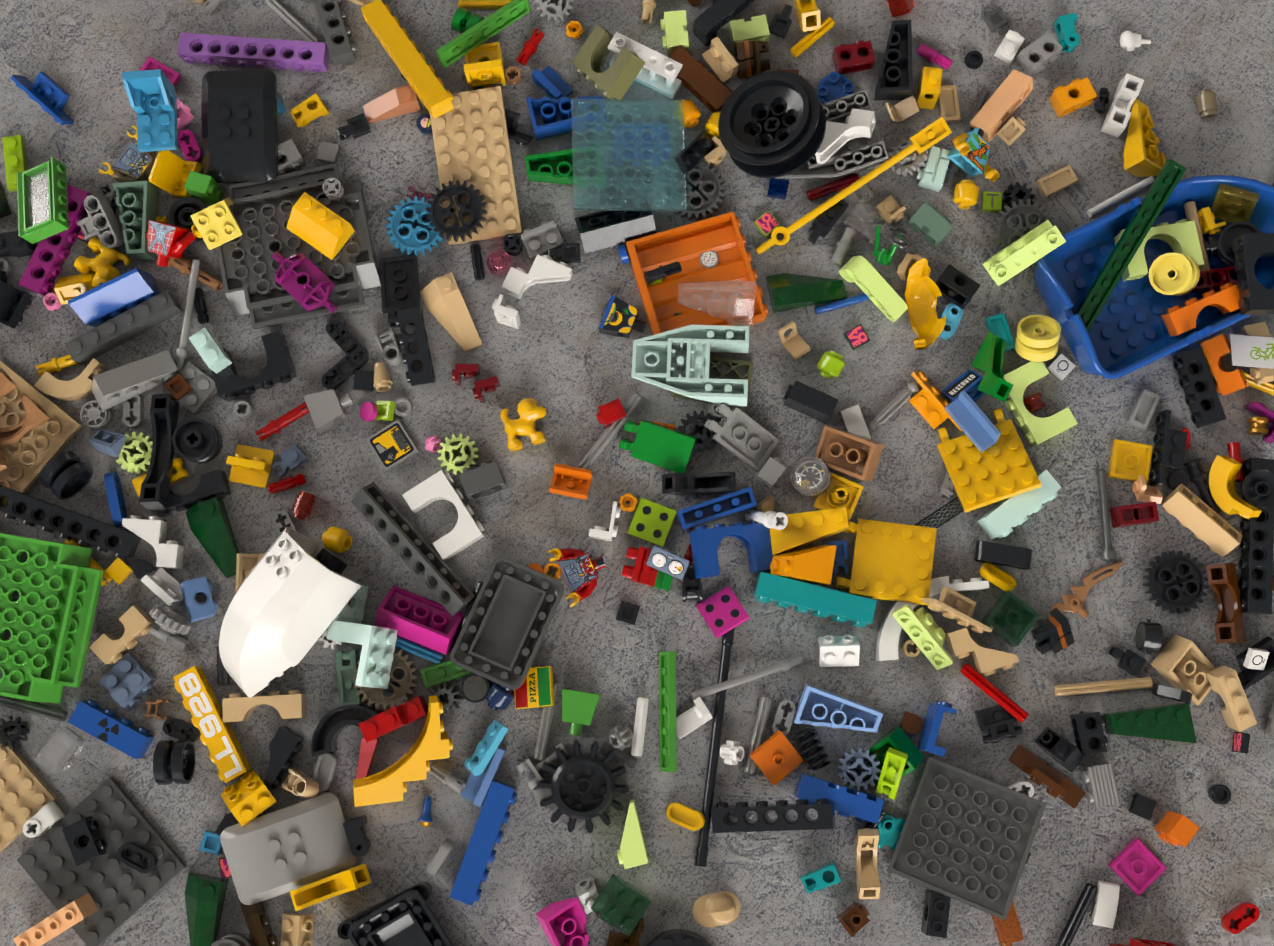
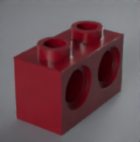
(855, 62)
(1134, 514)

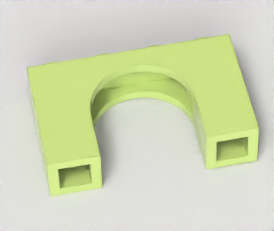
(1181, 238)
(1035, 428)

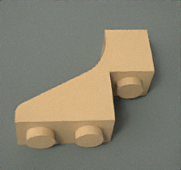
(985, 659)

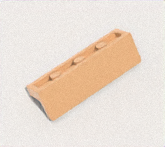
(1002, 104)

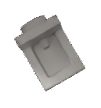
(587, 893)

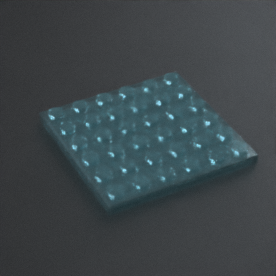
(627, 155)

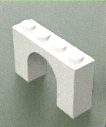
(440, 488)

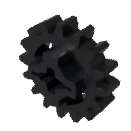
(692, 421)

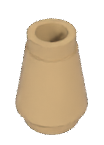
(382, 380)

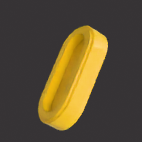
(997, 577)
(685, 816)

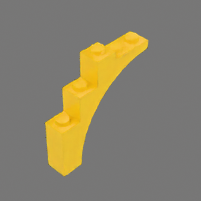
(391, 783)

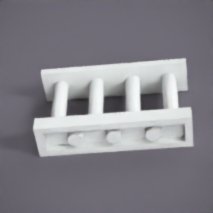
(658, 71)

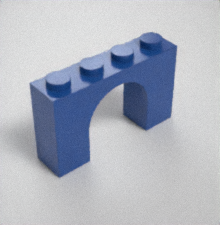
(706, 542)

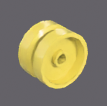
(1186, 274)
(1037, 338)

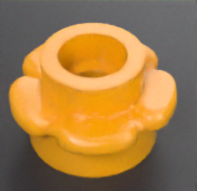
(574, 25)
(628, 507)

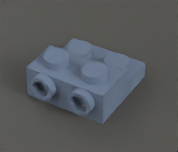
(128, 681)

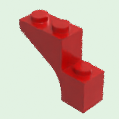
(394, 718)

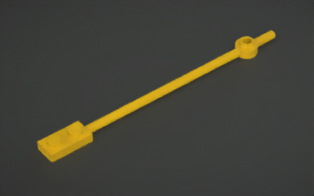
(920, 143)

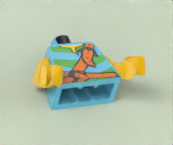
(971, 154)

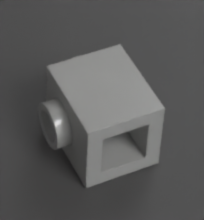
(771, 472)

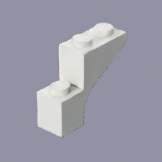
(857, 125)
(542, 271)
(154, 531)

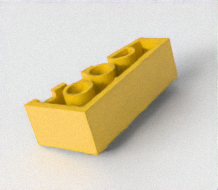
(808, 528)

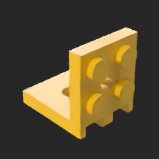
(485, 72)

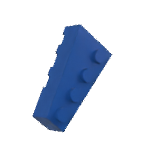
(551, 116)
(845, 799)

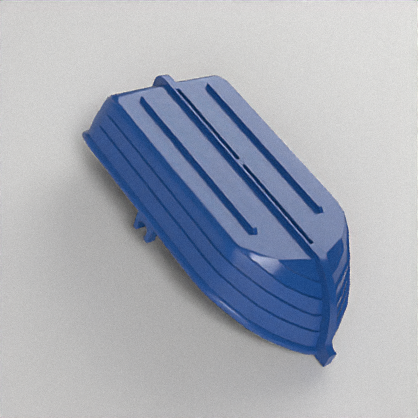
(1130, 324)

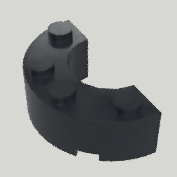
(332, 724)
(678, 937)

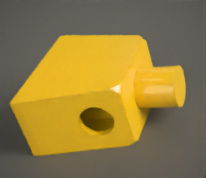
(928, 83)

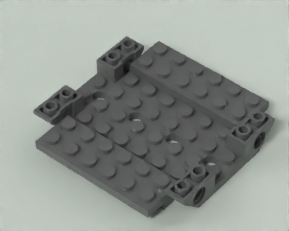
(263, 215)

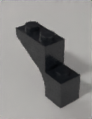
(698, 483)

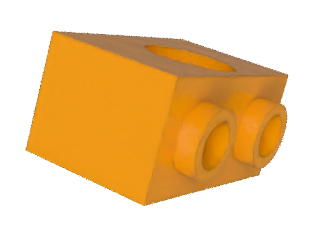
(1065, 104)

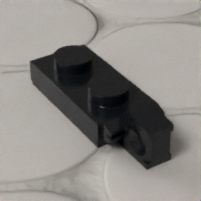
(825, 221)

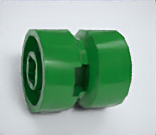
(464, 20)

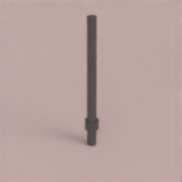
(953, 168)

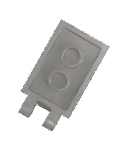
(742, 436)

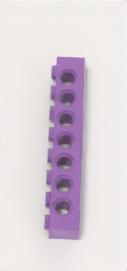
(190, 43)

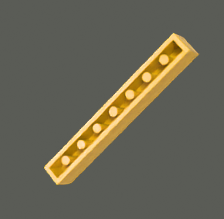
(407, 58)

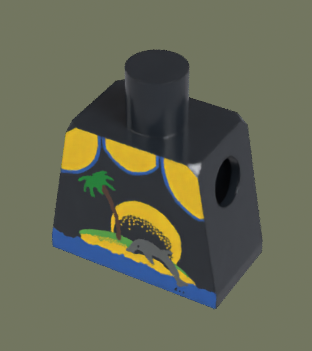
(620, 319)

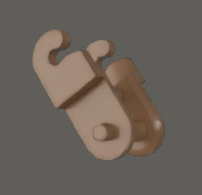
(149, 705)

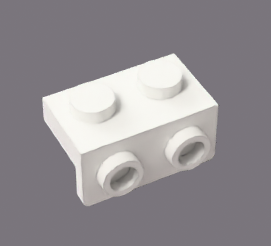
(838, 651)

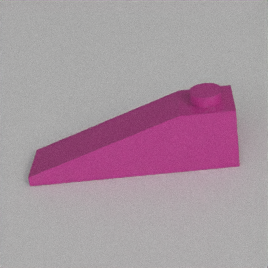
(564, 923)

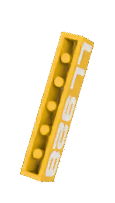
(208, 718)

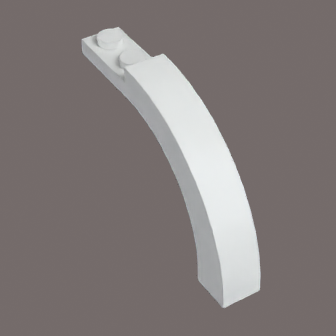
(890, 629)

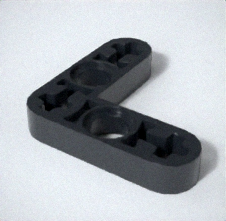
(349, 359)

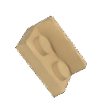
(720, 61)

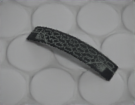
(942, 514)

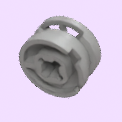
(95, 416)

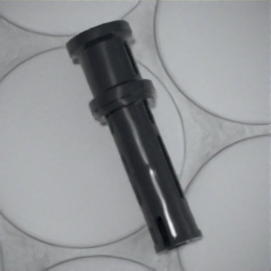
(1199, 478)

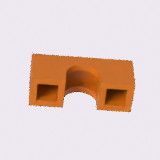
(1214, 352)

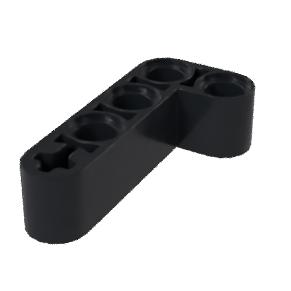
(715, 17)

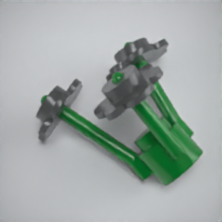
(885, 255)

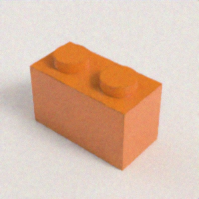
(1176, 829)

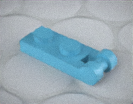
(486, 748)

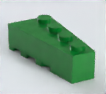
(550, 167)

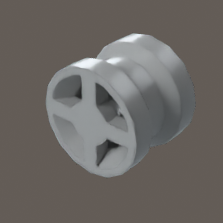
(330, 185)

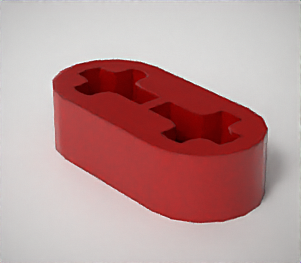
(1242, 921)

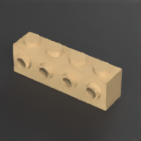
(1202, 520)

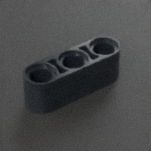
(1003, 555)

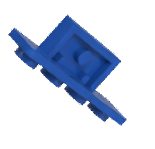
(47, 94)

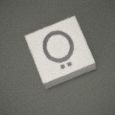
(1061, 367)
(1256, 658)

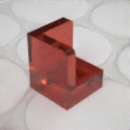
(900, 7)

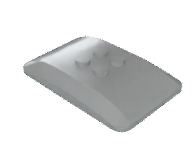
(287, 848)

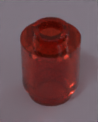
(303, 505)

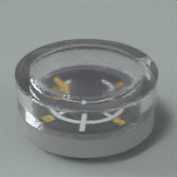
(810, 476)

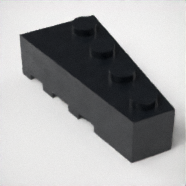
(896, 76)

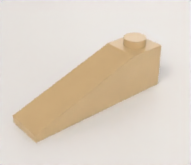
(449, 308)

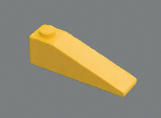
(1141, 148)

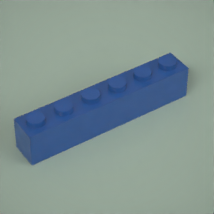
(482, 842)

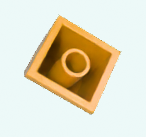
(808, 564)

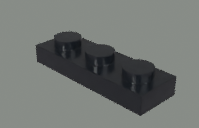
(694, 152)

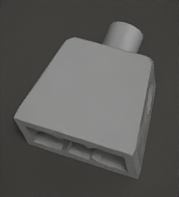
(327, 408)

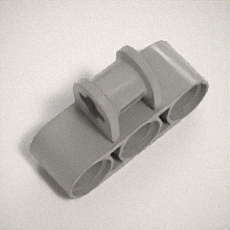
(94, 225)

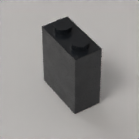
(810, 401)

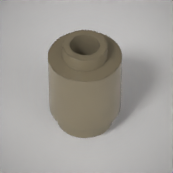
(1206, 104)

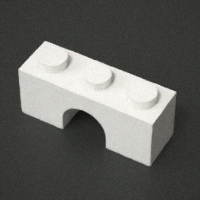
(1118, 112)

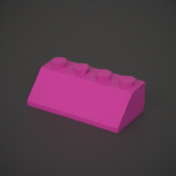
(418, 619)

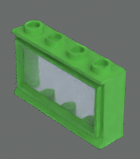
(42, 201)

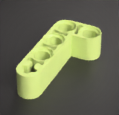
(874, 286)

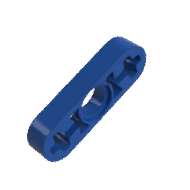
(115, 498)

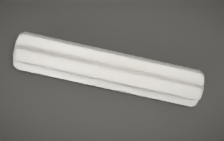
(639, 726)

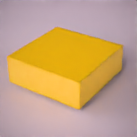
(119, 570)

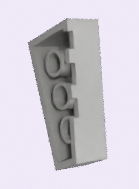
(132, 379)

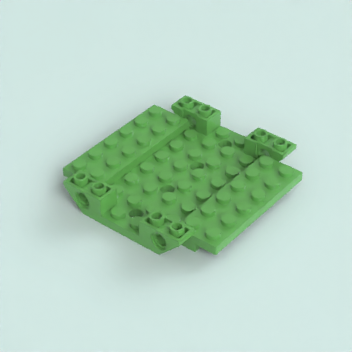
(49, 619)

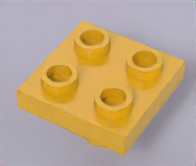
(839, 494)

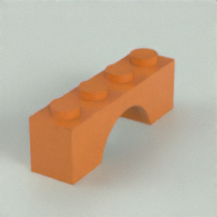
(1184, 318)

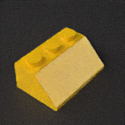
(319, 226)

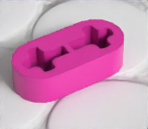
(194, 145)

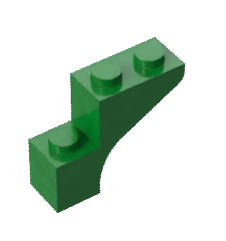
(990, 361)

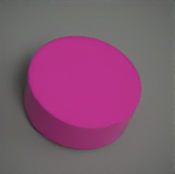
(368, 411)

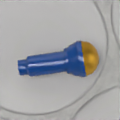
(425, 819)

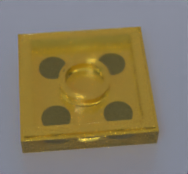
(1234, 204)

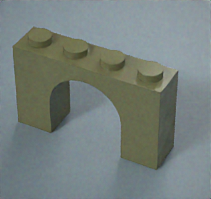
(618, 76)

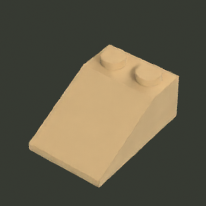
(1185, 667)

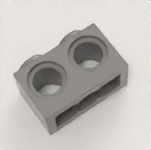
(1039, 54)

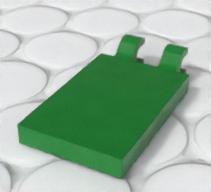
(659, 445)

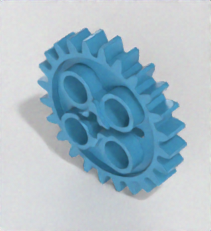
(411, 241)

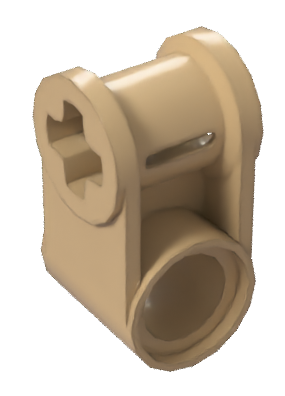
(300, 784)

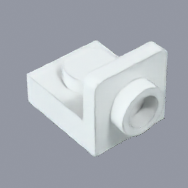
(1009, 46)

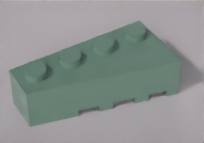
(137, 206)

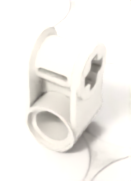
(45, 819)

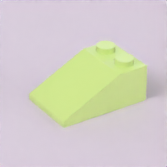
(632, 846)

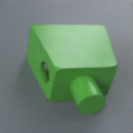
(578, 709)

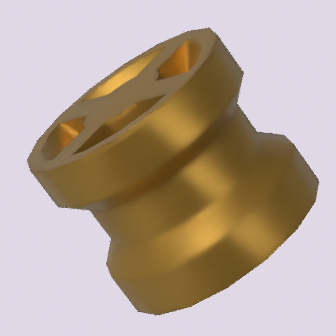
(1258, 425)

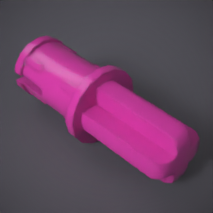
(933, 56)

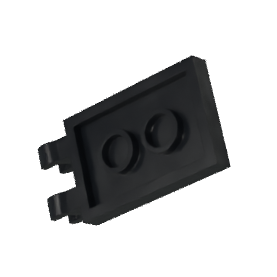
(399, 285)

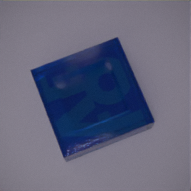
(778, 188)

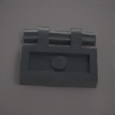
(996, 716)

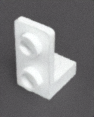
(601, 533)
(692, 718)

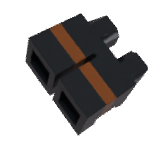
(1053, 633)

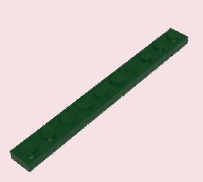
(1130, 242)

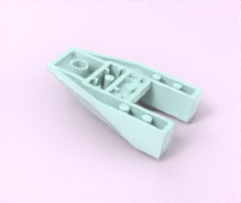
(681, 362)

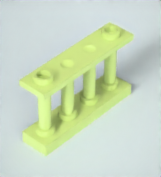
(1023, 252)

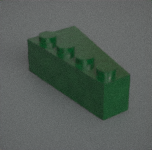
(1157, 722)

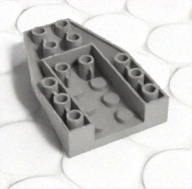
(856, 154)

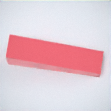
(366, 757)

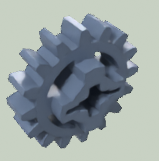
(851, 767)

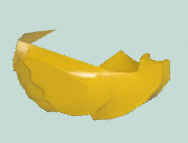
(921, 300)

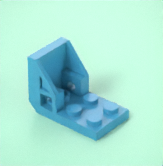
(156, 108)

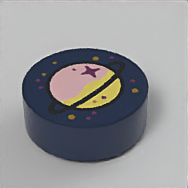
(424, 124)

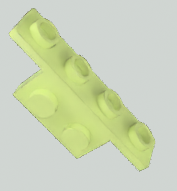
(925, 634)

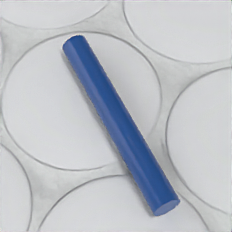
(841, 303)

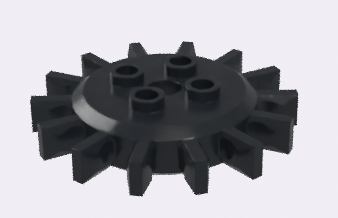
(588, 804)

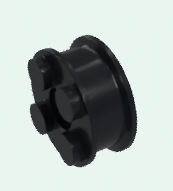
(182, 211)

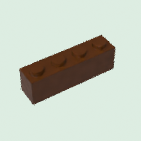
(700, 81)

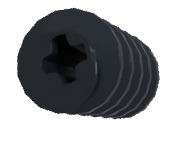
(811, 749)

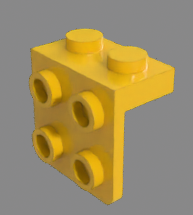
(171, 173)
(247, 797)

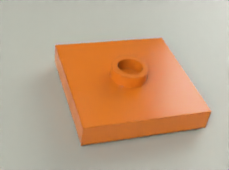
(776, 757)

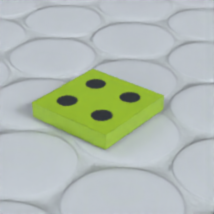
(652, 522)

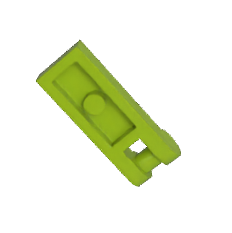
(891, 773)

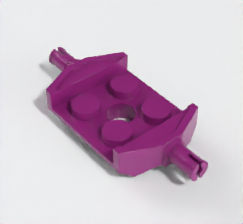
(314, 292)

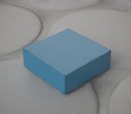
(211, 843)

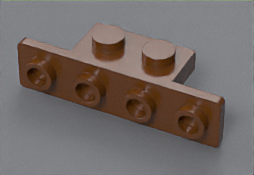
(1044, 775)

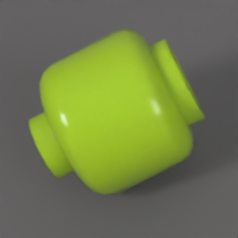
(831, 364)

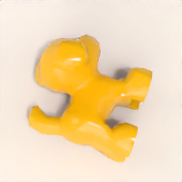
(102, 263)
(529, 412)

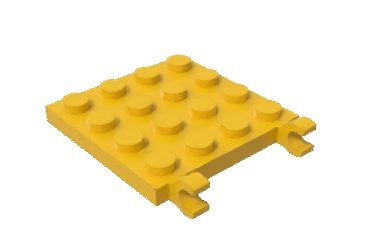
(990, 475)

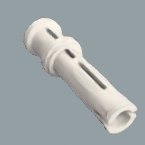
(769, 519)

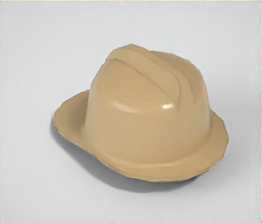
(716, 909)

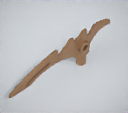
(1075, 602)

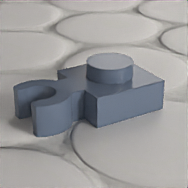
(292, 459)

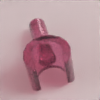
(418, 194)

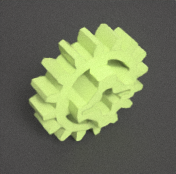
(461, 447)
(133, 461)

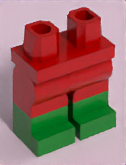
(643, 573)

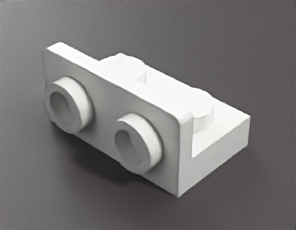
(505, 313)
(164, 587)

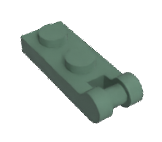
(345, 674)

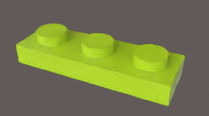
(14, 159)

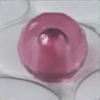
(499, 262)

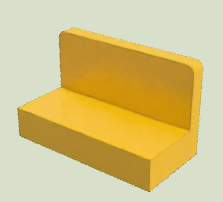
(73, 286)

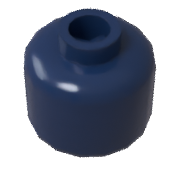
(499, 696)

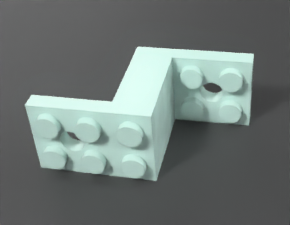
(376, 642)

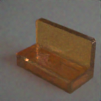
(1008, 930)

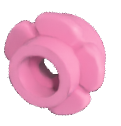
(47, 300)
(433, 443)

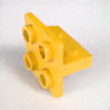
(251, 466)

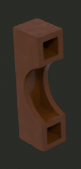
(1229, 624)

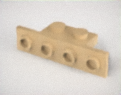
(957, 607)

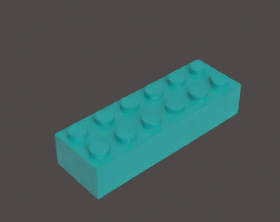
(814, 598)

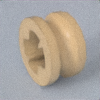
(910, 654)

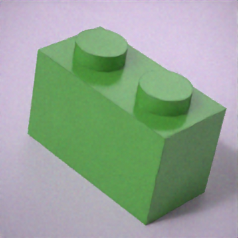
(203, 188)

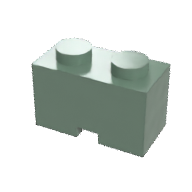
(931, 224)

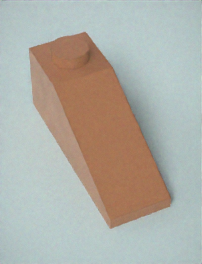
(392, 104)

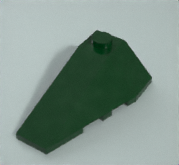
(800, 291)

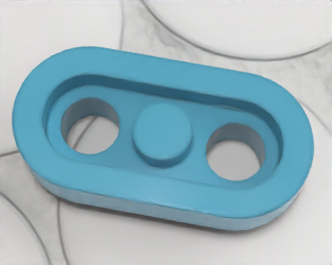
(952, 320)

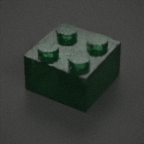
(1010, 618)
(621, 904)

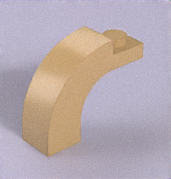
(73, 389)
(866, 863)

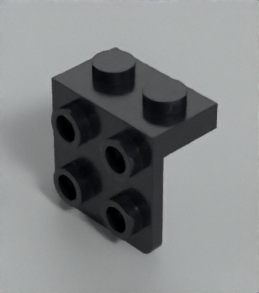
(13, 304)

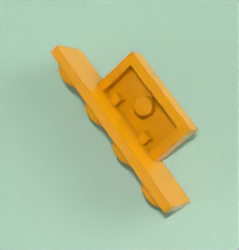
(929, 402)

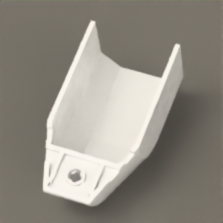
(280, 612)

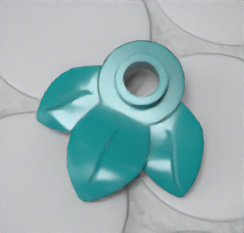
(890, 834)

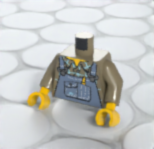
(131, 164)

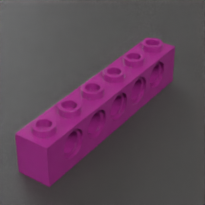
(46, 248)

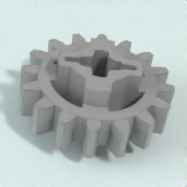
(556, 8)
(909, 163)
(170, 619)

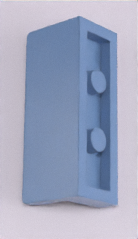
(973, 422)
(478, 786)

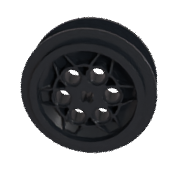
(789, 143)

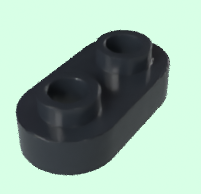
(137, 860)

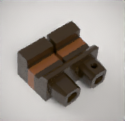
(748, 57)

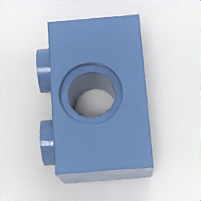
(195, 610)

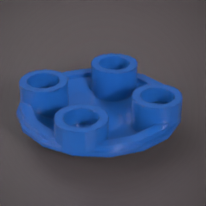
(834, 87)

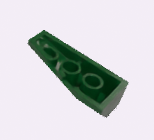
(213, 530)
(204, 907)

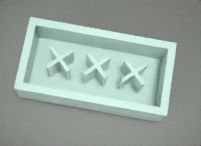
(1015, 509)

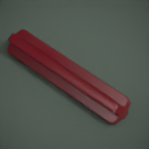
(831, 187)

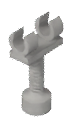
(538, 768)

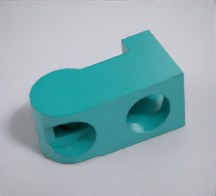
(1066, 32)
(821, 878)

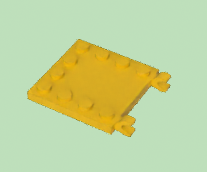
(891, 561)

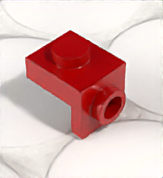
(610, 412)

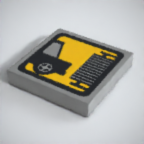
(392, 445)

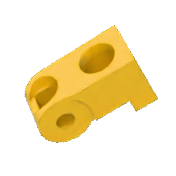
(309, 111)

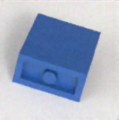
(931, 727)

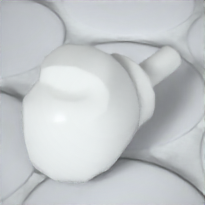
(1130, 40)

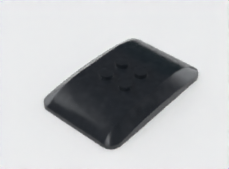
(240, 125)
(400, 923)

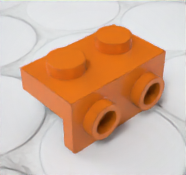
(571, 481)

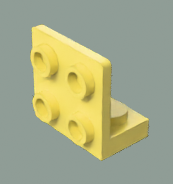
(217, 224)

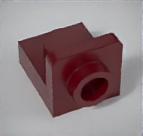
(467, 370)
(487, 385)

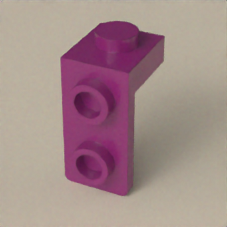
(1260, 410)

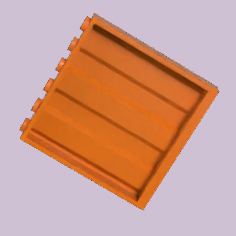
(685, 246)

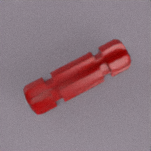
(286, 484)

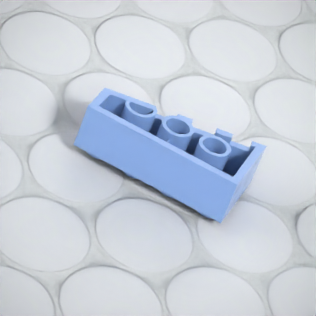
(829, 709)

